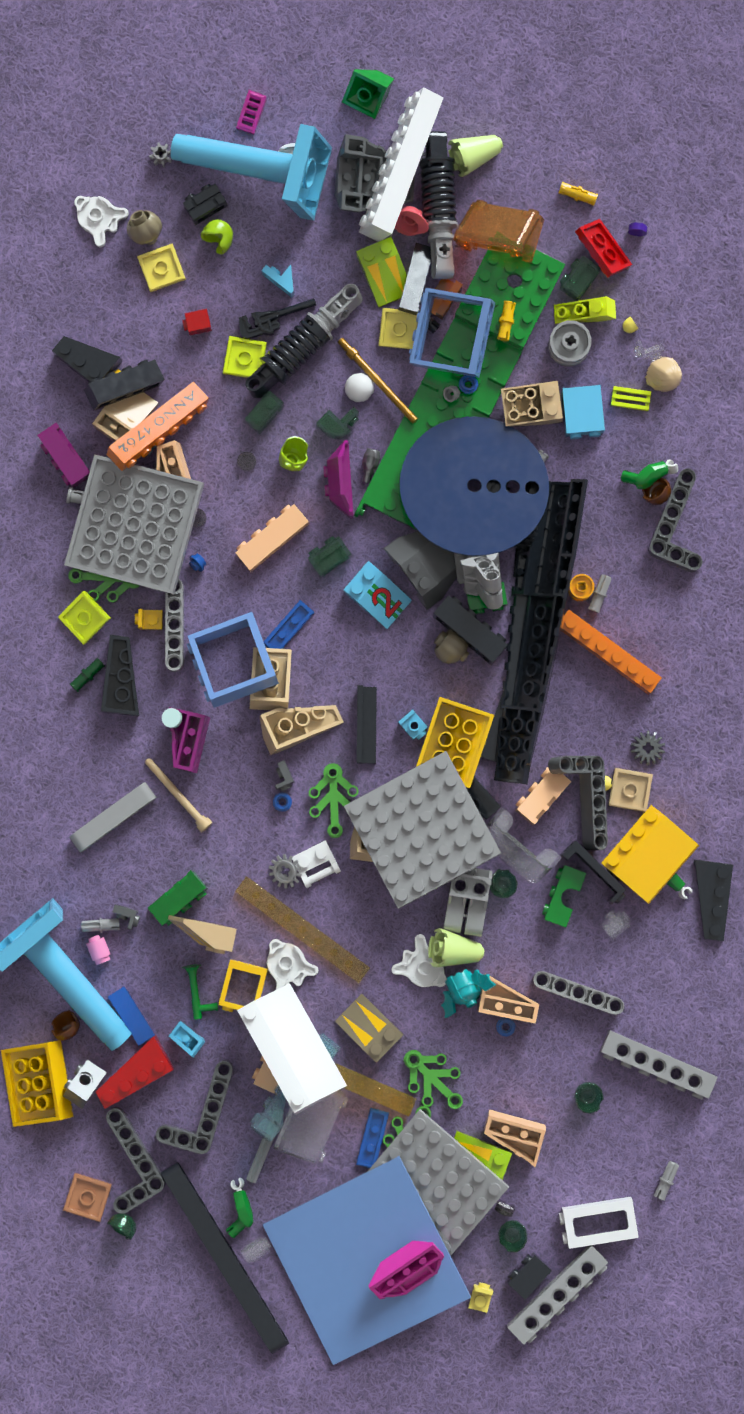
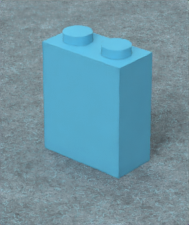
(583, 411)

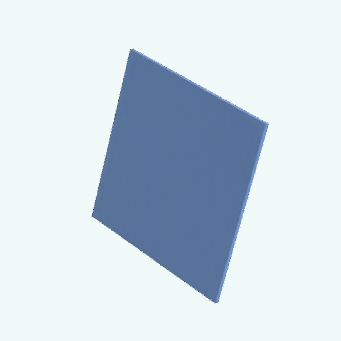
(336, 1247)

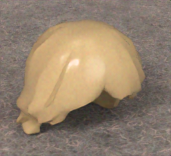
(664, 374)

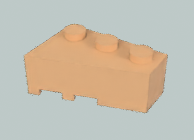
(172, 460)
(541, 796)
(507, 1003)
(516, 1134)

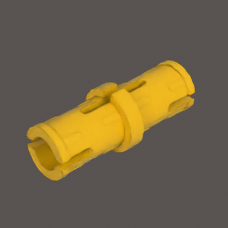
(578, 193)
(506, 321)

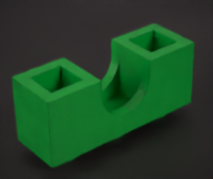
(567, 879)

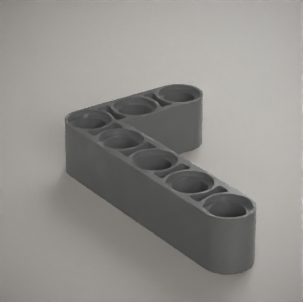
(671, 523)
(592, 796)
(206, 1115)
(136, 1160)

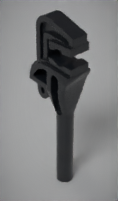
(267, 321)

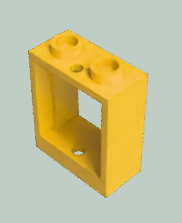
(233, 964)

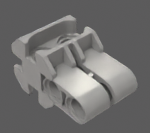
(481, 577)
(476, 906)

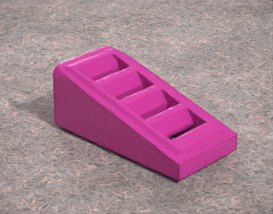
(256, 96)

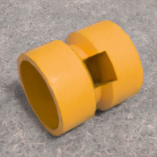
(581, 587)

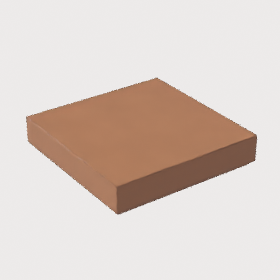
(87, 1197)

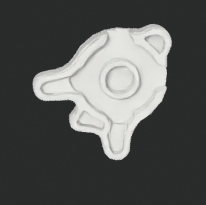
(98, 216)
(288, 964)
(418, 966)

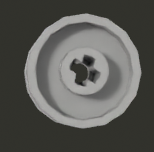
(569, 332)

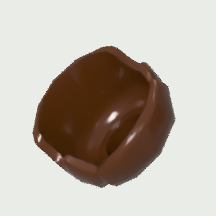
(658, 492)
(65, 1025)

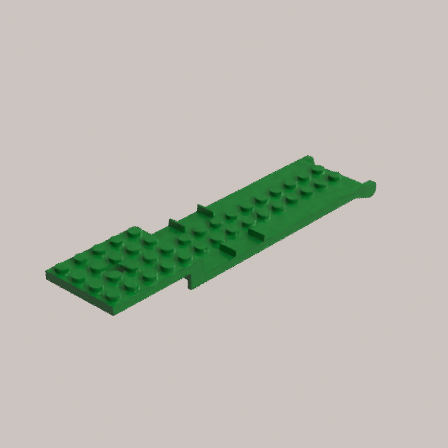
(456, 350)

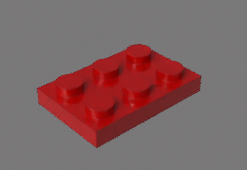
(603, 248)

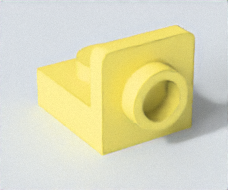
(480, 1297)

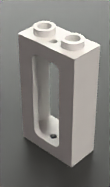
(571, 1212)

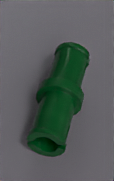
(87, 675)

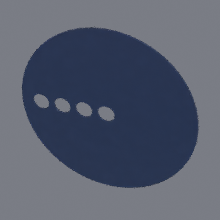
(467, 521)

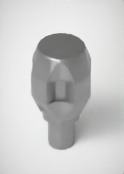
(370, 463)

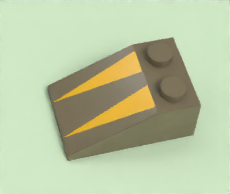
(369, 1028)

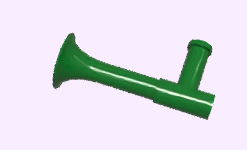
(196, 1006)

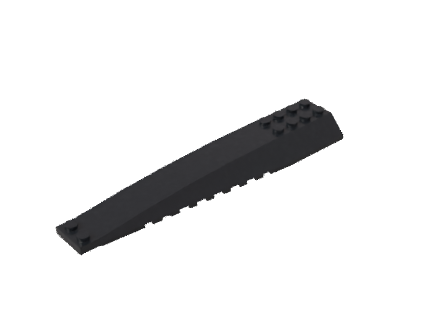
(536, 623)

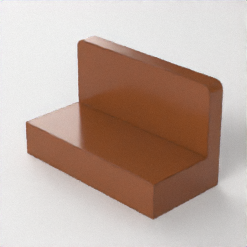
(441, 306)

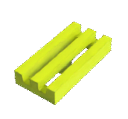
(631, 391)

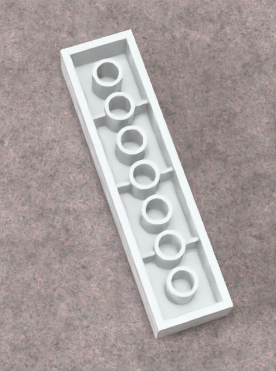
(400, 164)

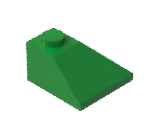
(367, 91)

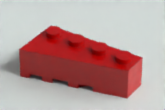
(140, 1070)

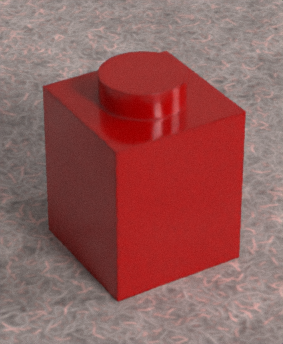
(197, 322)

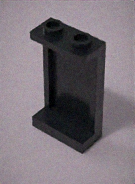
(597, 868)

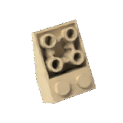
(532, 404)
(124, 415)

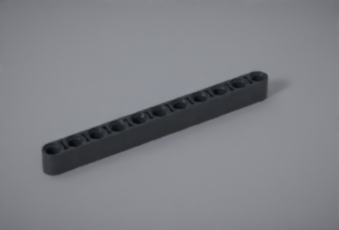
(225, 1258)

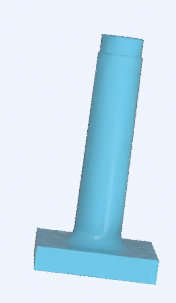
(300, 172)
(35, 943)

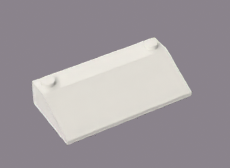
(292, 1048)

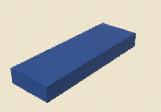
(289, 626)
(131, 1015)
(372, 1137)

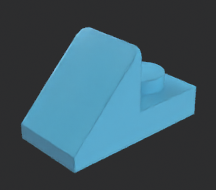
(284, 282)
(187, 1039)

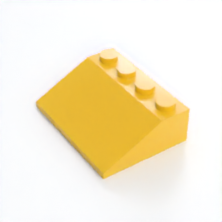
(460, 733)
(649, 854)
(36, 1083)

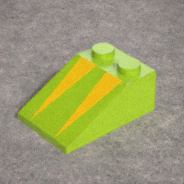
(383, 271)
(490, 1155)

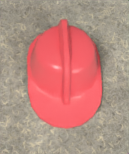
(411, 221)

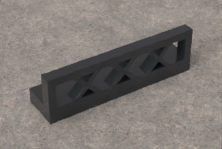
(366, 724)

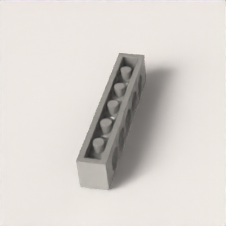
(705, 1080)
(574, 1269)

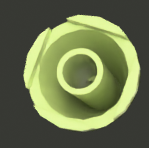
(473, 152)
(452, 949)

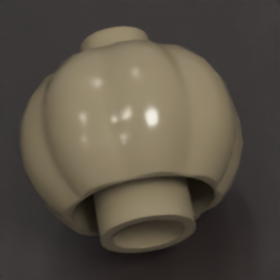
(144, 227)
(450, 647)

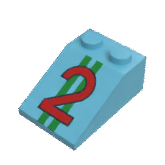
(377, 595)

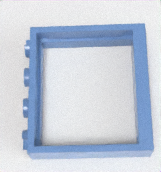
(481, 338)
(242, 689)

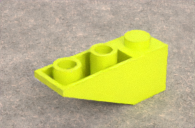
(586, 310)

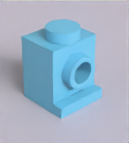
(406, 723)

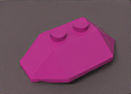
(406, 1269)

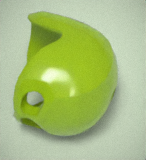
(218, 232)
(293, 454)

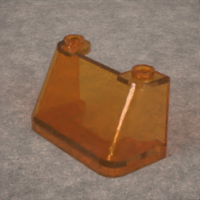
(500, 230)

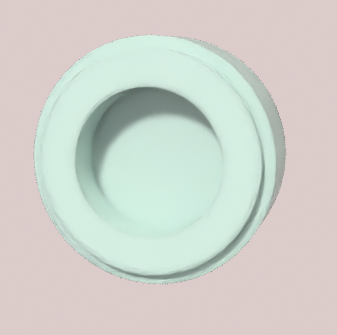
(171, 718)

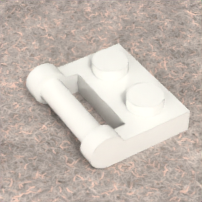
(314, 857)

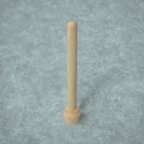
(201, 821)

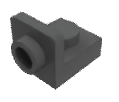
(284, 772)
(124, 913)

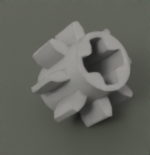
(155, 155)

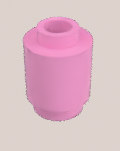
(98, 949)

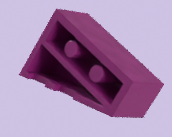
(63, 455)
(189, 740)

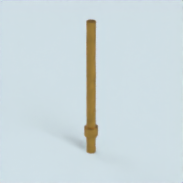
(353, 354)

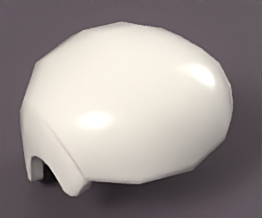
(359, 387)

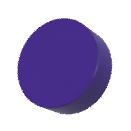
(637, 229)

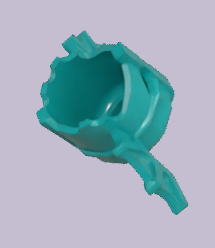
(464, 990)

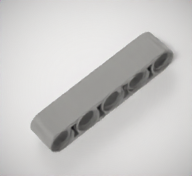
(174, 634)
(112, 817)
(588, 992)

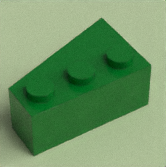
(178, 898)

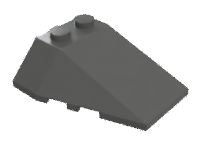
(357, 173)
(425, 565)

